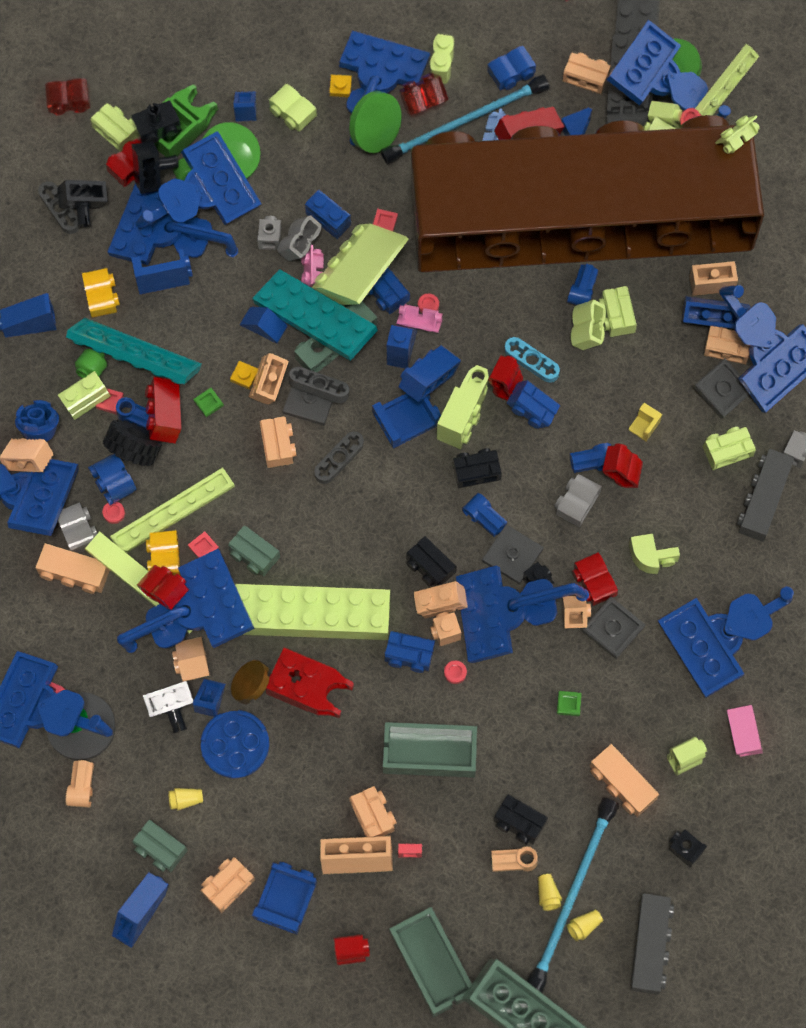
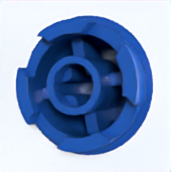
(37, 421)

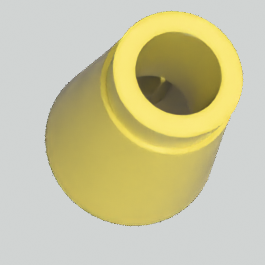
(183, 798)
(548, 893)
(583, 925)

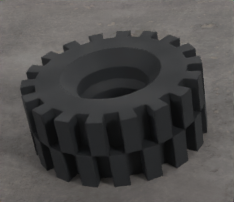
(131, 443)

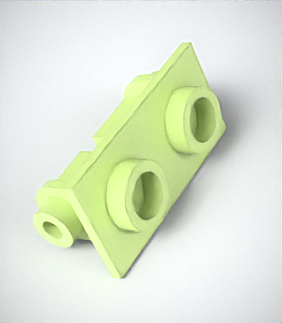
(731, 137)

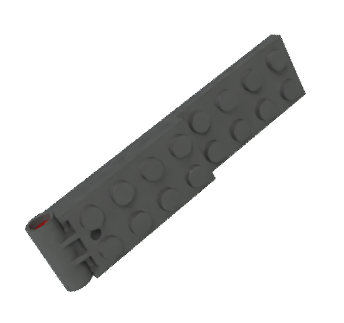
(630, 20)

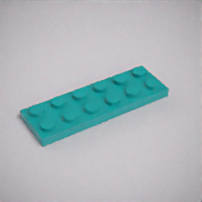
(315, 314)
(133, 350)

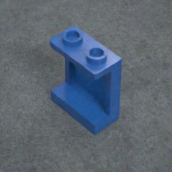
(162, 275)
(405, 418)
(285, 897)

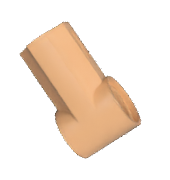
(80, 789)
(511, 859)

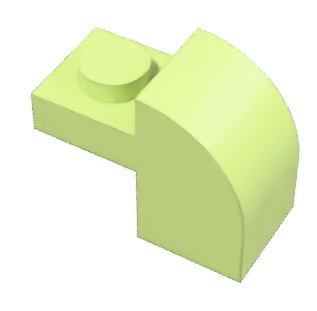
(647, 557)

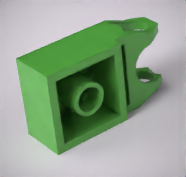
(192, 121)

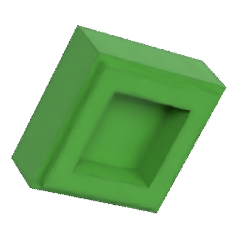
(208, 402)
(569, 703)

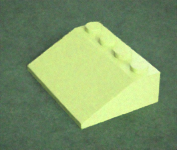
(359, 264)

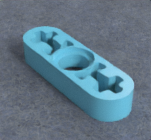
(548, 363)

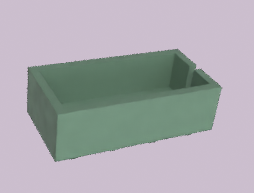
(430, 749)
(431, 961)

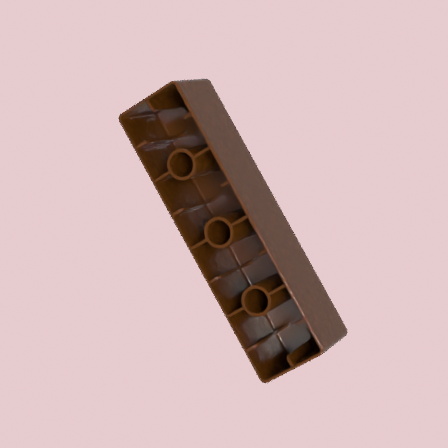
(583, 196)

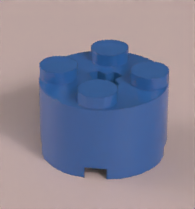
(112, 478)

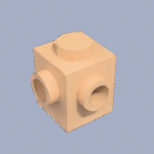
(575, 612)
(445, 628)

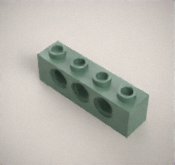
(318, 360)

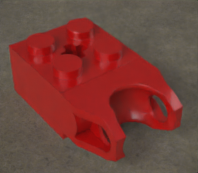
(314, 683)

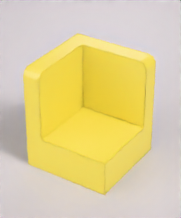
(645, 422)

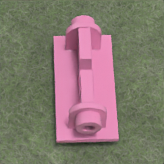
(312, 261)
(428, 321)

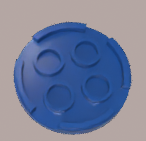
(235, 744)

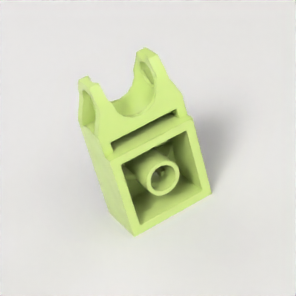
(463, 409)

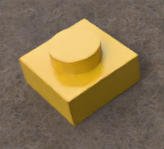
(340, 85)
(244, 375)

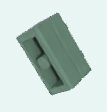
(253, 551)
(159, 846)

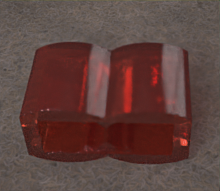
(423, 94)
(67, 96)

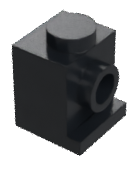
(537, 572)
(689, 855)

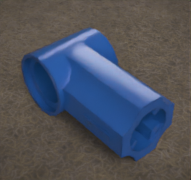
(582, 289)
(136, 415)
(589, 459)
(480, 510)

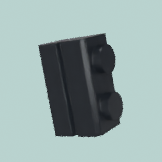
(477, 468)
(430, 563)
(520, 820)

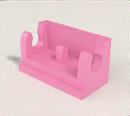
(744, 731)

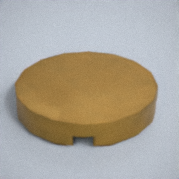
(250, 681)

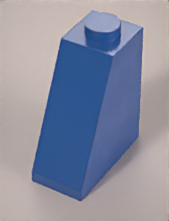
(28, 317)
(400, 346)
(139, 909)

